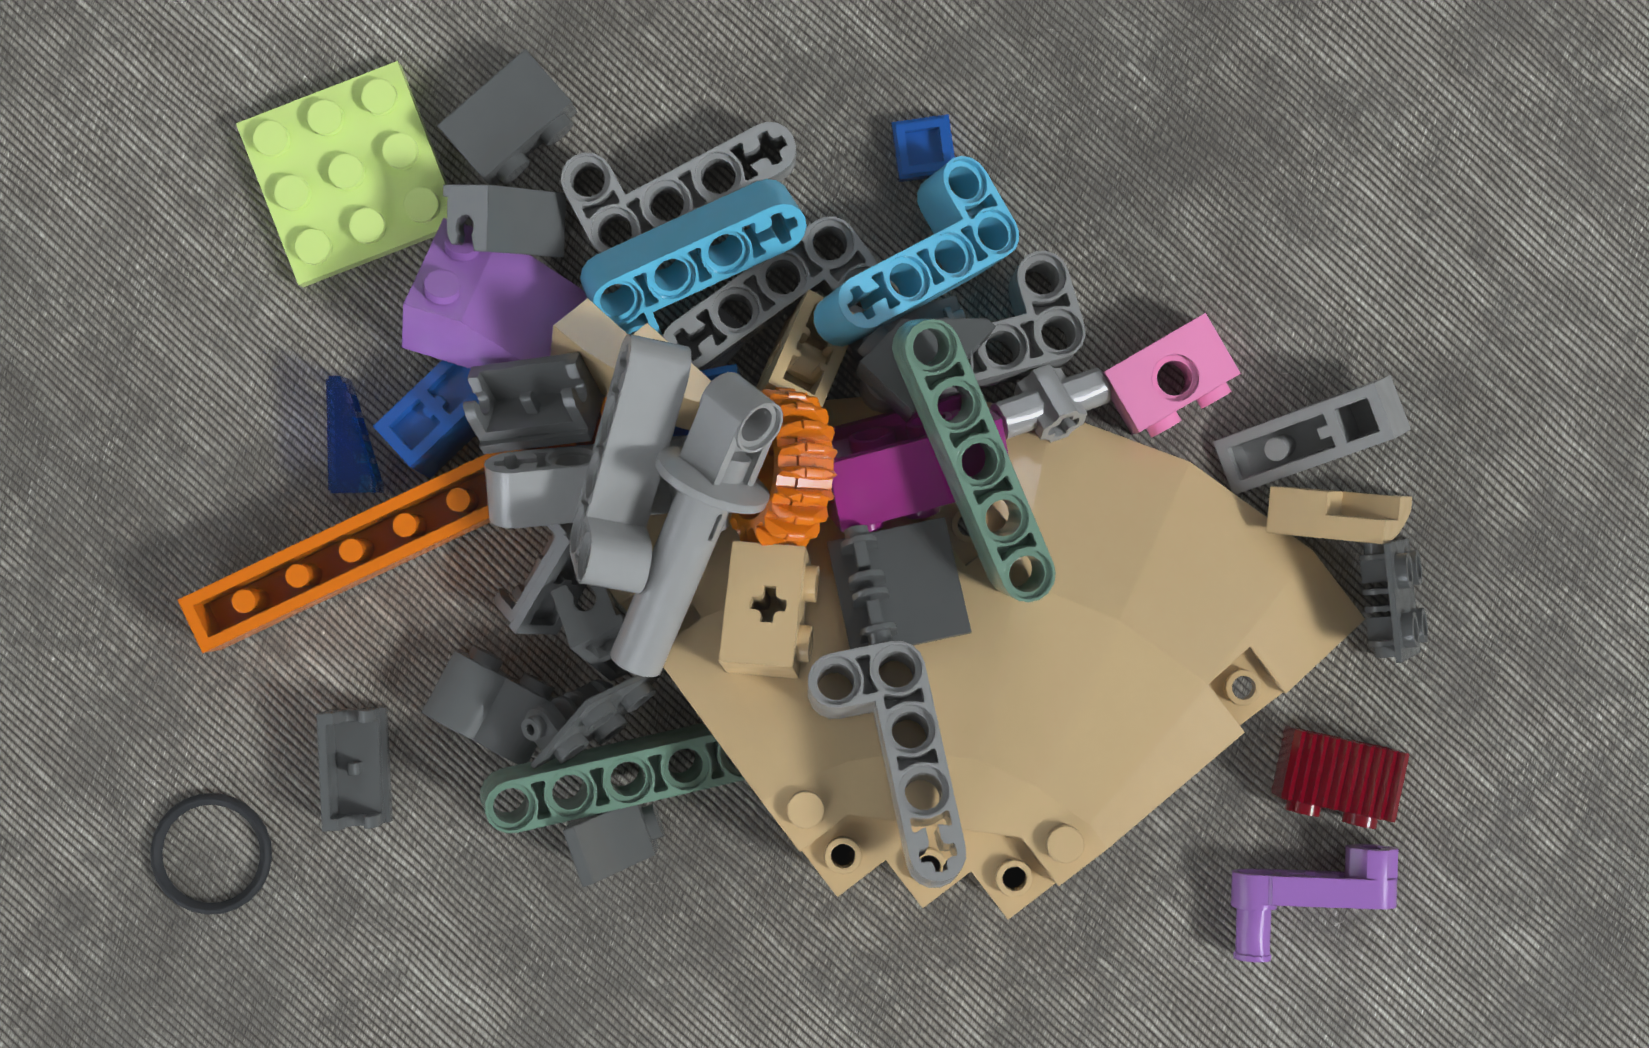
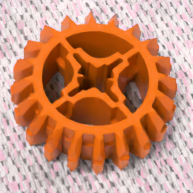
(795, 473)

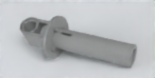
(712, 478)

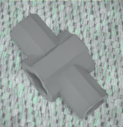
(1052, 402)

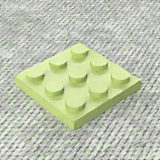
(347, 173)

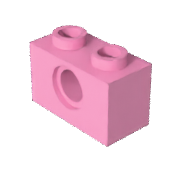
(1191, 348)

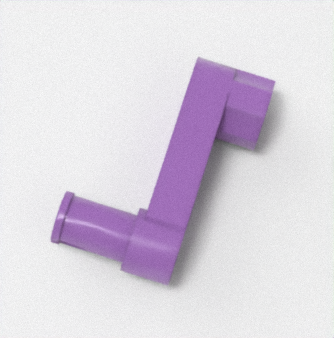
(1365, 884)

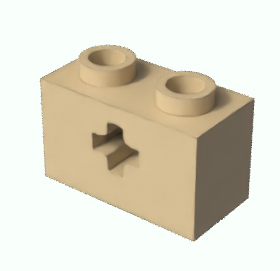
(801, 355)
(755, 578)

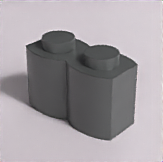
(487, 703)

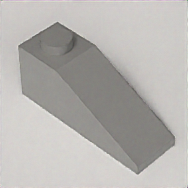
(1312, 435)

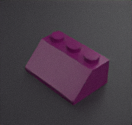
(892, 470)

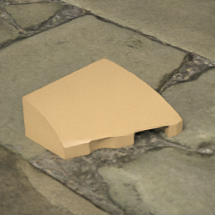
(1336, 514)

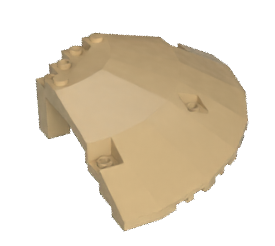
(1054, 710)

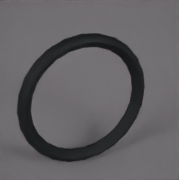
(157, 854)

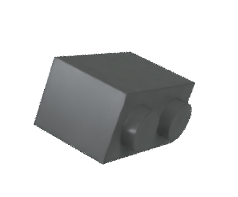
(509, 120)

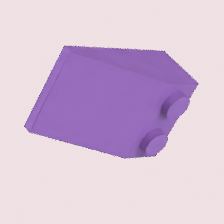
(483, 304)

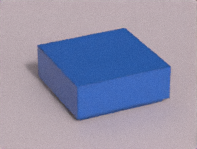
(922, 146)

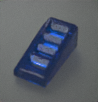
(349, 447)

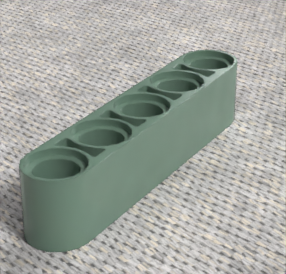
(997, 477)
(595, 768)

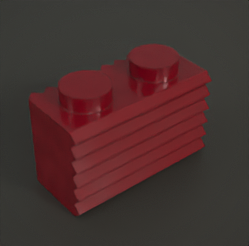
(1339, 775)

